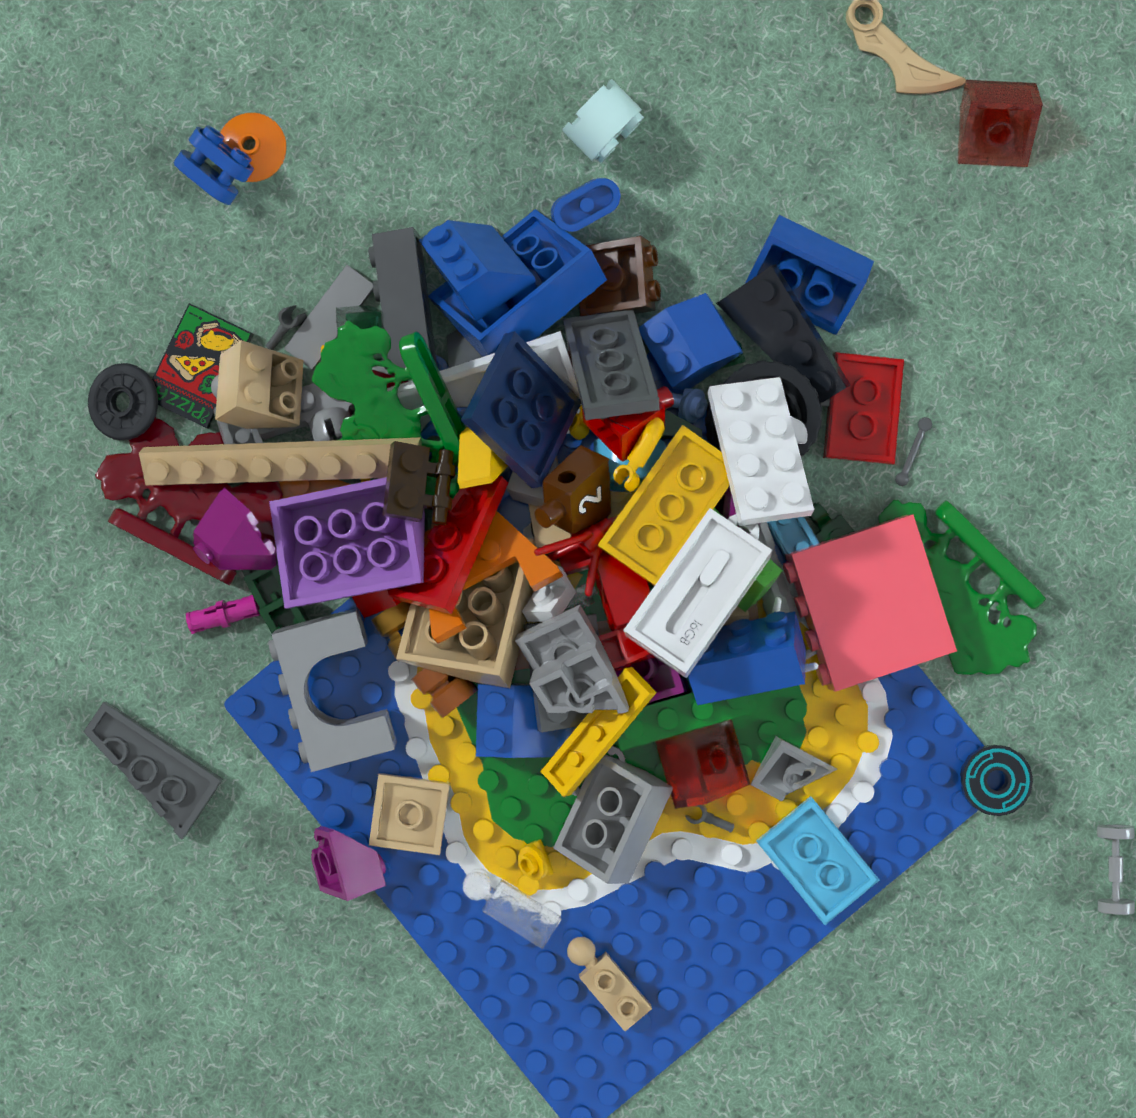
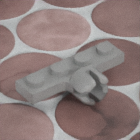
(320, 413)

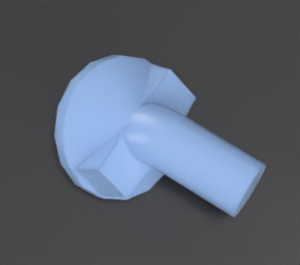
(691, 404)

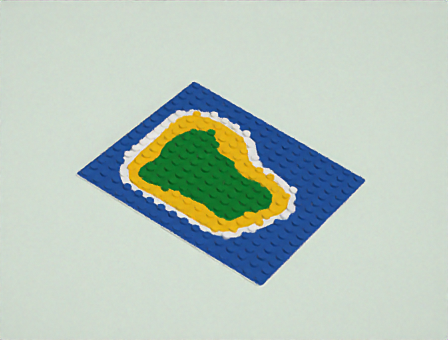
(705, 906)

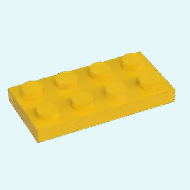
(667, 506)

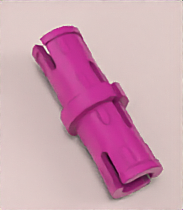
(222, 614)

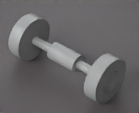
(1116, 905)

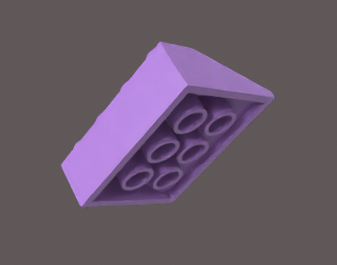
(342, 546)

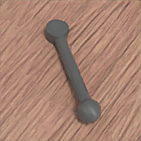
(924, 425)

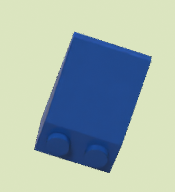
(509, 724)

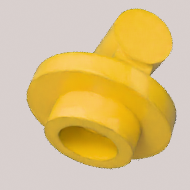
(534, 861)

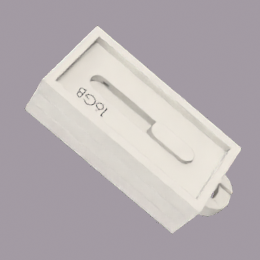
(699, 591)

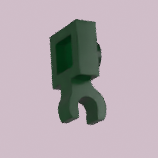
(827, 527)

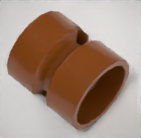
(445, 690)

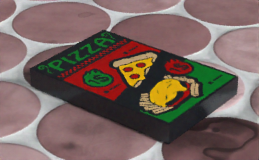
(193, 362)

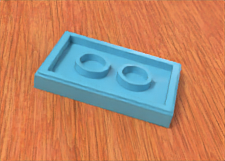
(817, 860)

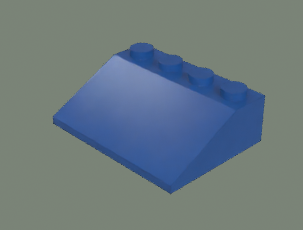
(563, 275)

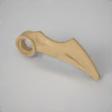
(909, 69)

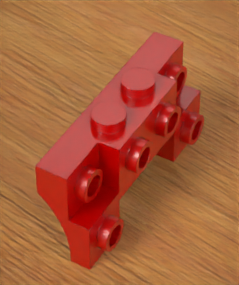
(621, 595)

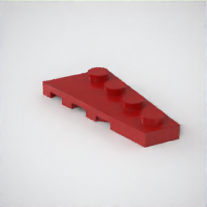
(454, 548)

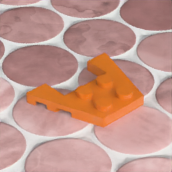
(499, 550)

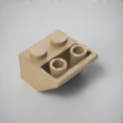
(259, 388)

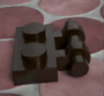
(407, 483)

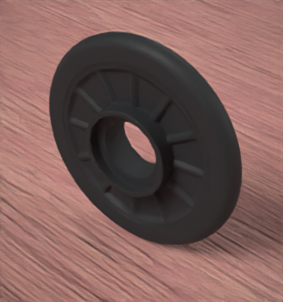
(142, 405)

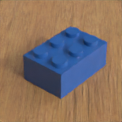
(751, 659)

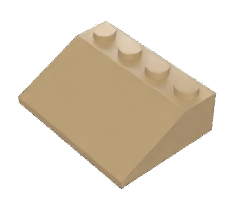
(488, 646)

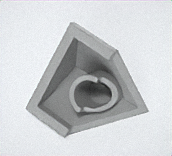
(788, 769)

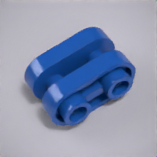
(232, 161)
(585, 204)

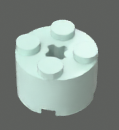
(603, 120)

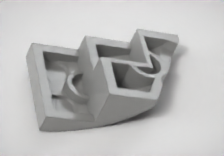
(571, 665)

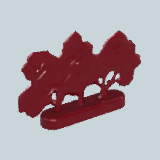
(124, 478)

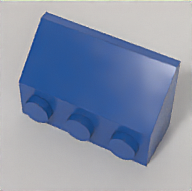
(476, 265)
(817, 270)

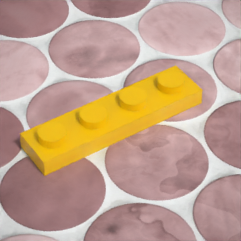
(596, 736)

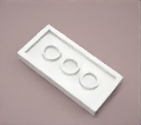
(760, 451)

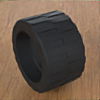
(799, 394)

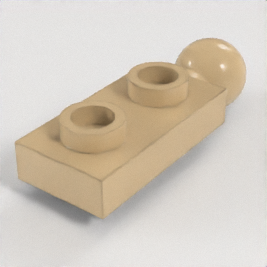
(608, 983)

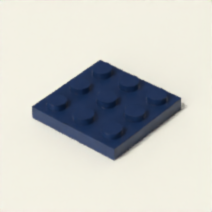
(522, 410)

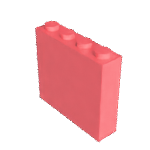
(869, 603)

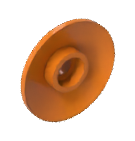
(269, 138)

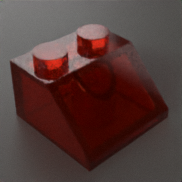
(998, 122)
(703, 764)

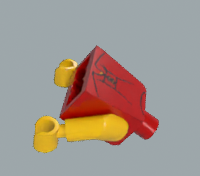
(627, 436)

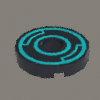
(1016, 785)

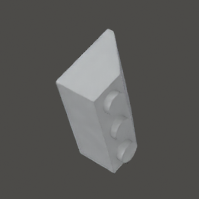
(613, 819)

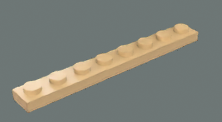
(268, 461)

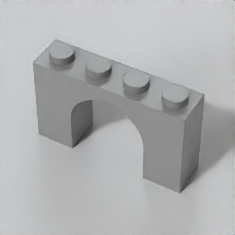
(325, 738)

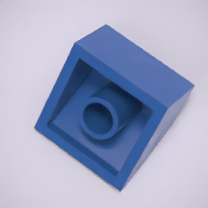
(689, 341)

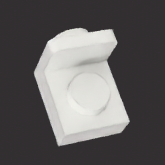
(549, 600)

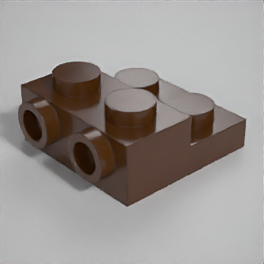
(629, 277)

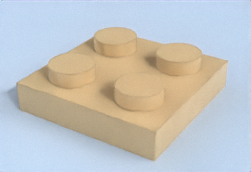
(409, 814)

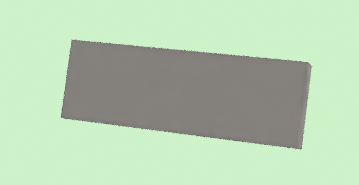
(321, 326)

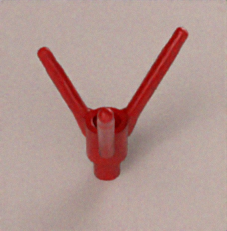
(588, 542)

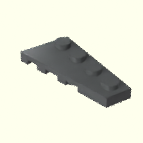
(161, 772)

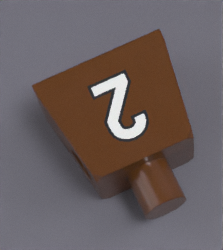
(576, 492)

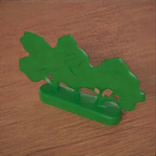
(348, 376)
(978, 643)

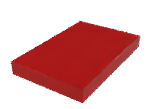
(866, 414)

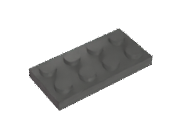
(610, 365)

